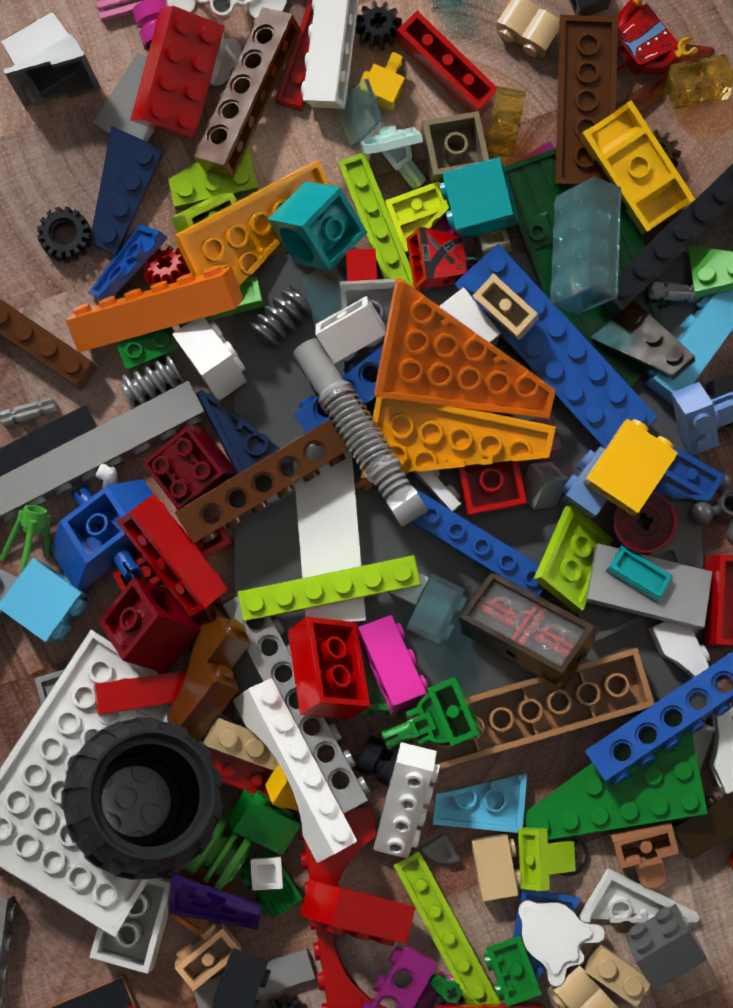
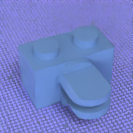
(700, 416)

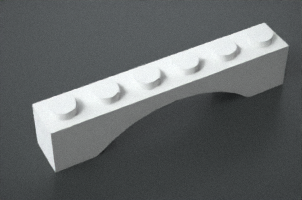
(682, 648)
(320, 814)

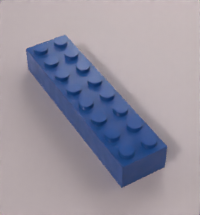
(562, 355)

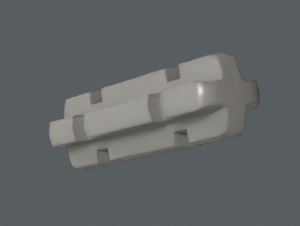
(672, 292)
(28, 412)

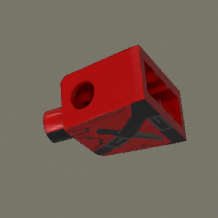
(437, 258)

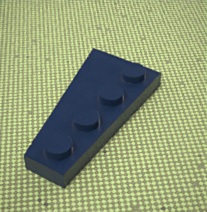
(124, 182)

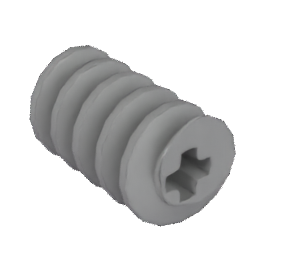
(150, 381)

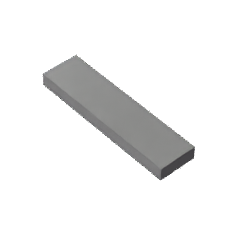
(285, 972)

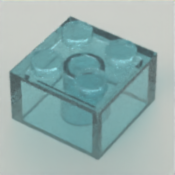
(436, 609)

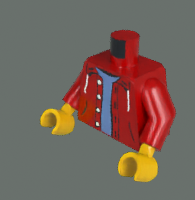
(646, 42)

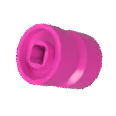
(146, 16)

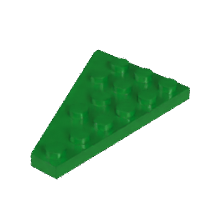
(652, 794)

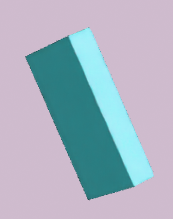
(639, 573)

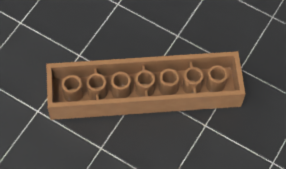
(540, 709)

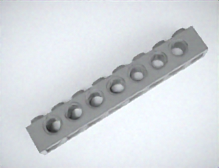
(267, 667)

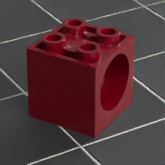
(189, 466)
(148, 626)

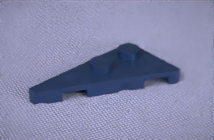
(238, 437)

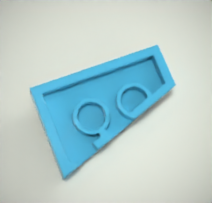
(485, 806)

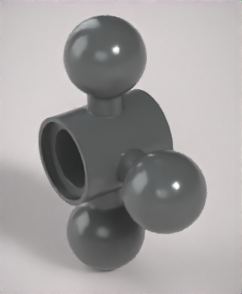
(703, 513)

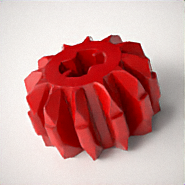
(165, 266)

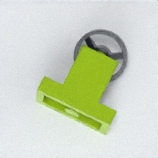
(541, 859)

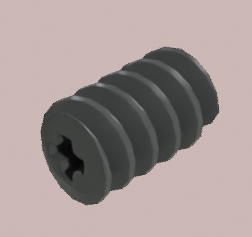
(280, 317)

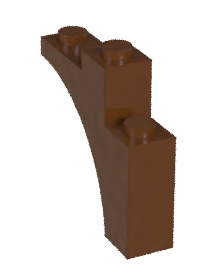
(209, 677)

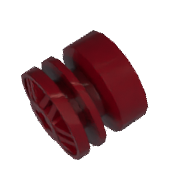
(659, 531)

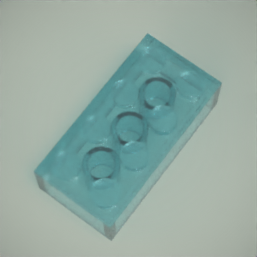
(586, 246)

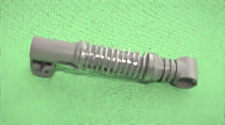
(339, 399)

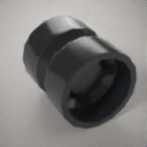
(377, 760)

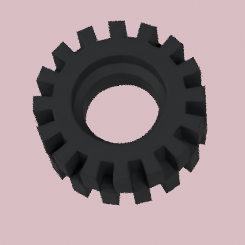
(64, 217)

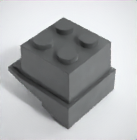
(47, 63)

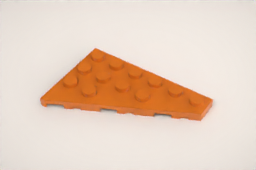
(444, 362)

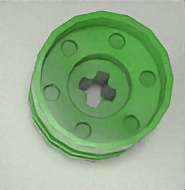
(221, 856)

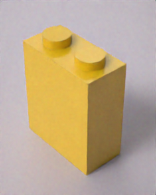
(631, 466)

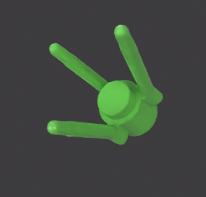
(33, 520)

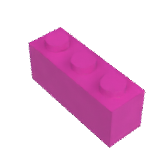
(392, 664)

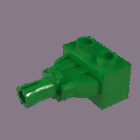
(443, 715)

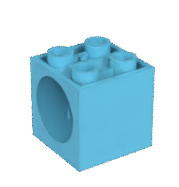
(44, 602)

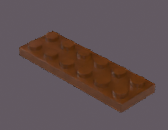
(583, 92)

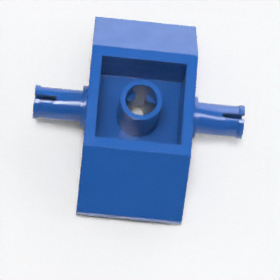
(91, 540)

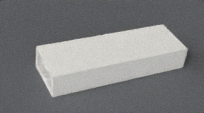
(329, 529)

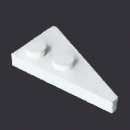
(626, 900)

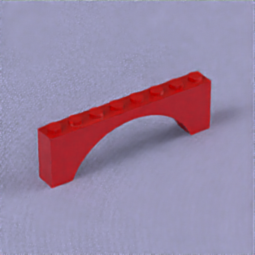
(334, 979)

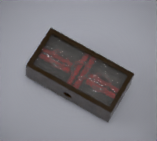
(527, 629)

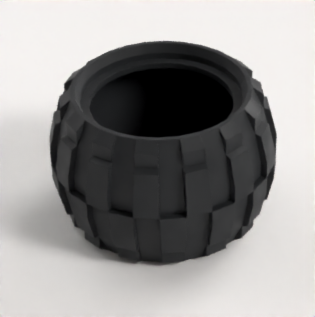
(192, 788)

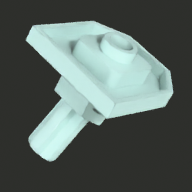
(396, 149)

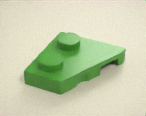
(711, 270)

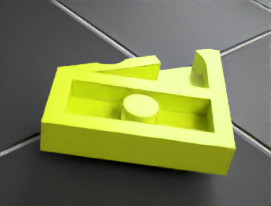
(416, 209)

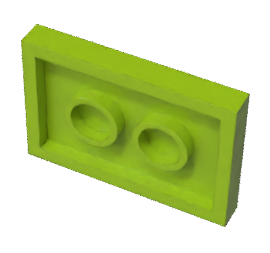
(569, 558)

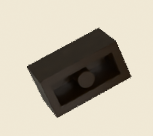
(706, 831)

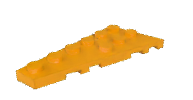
(241, 233)
(452, 437)

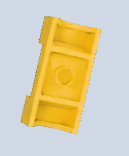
(638, 166)

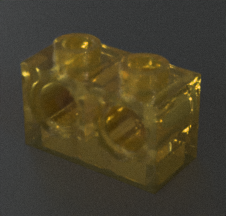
(699, 81)
(505, 122)

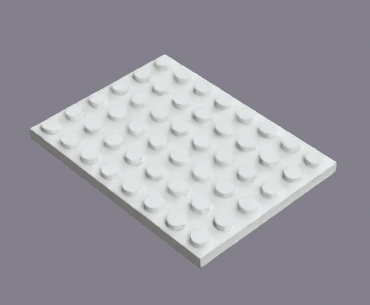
(34, 774)

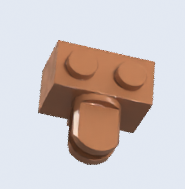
(645, 849)

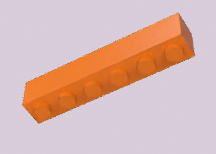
(154, 309)

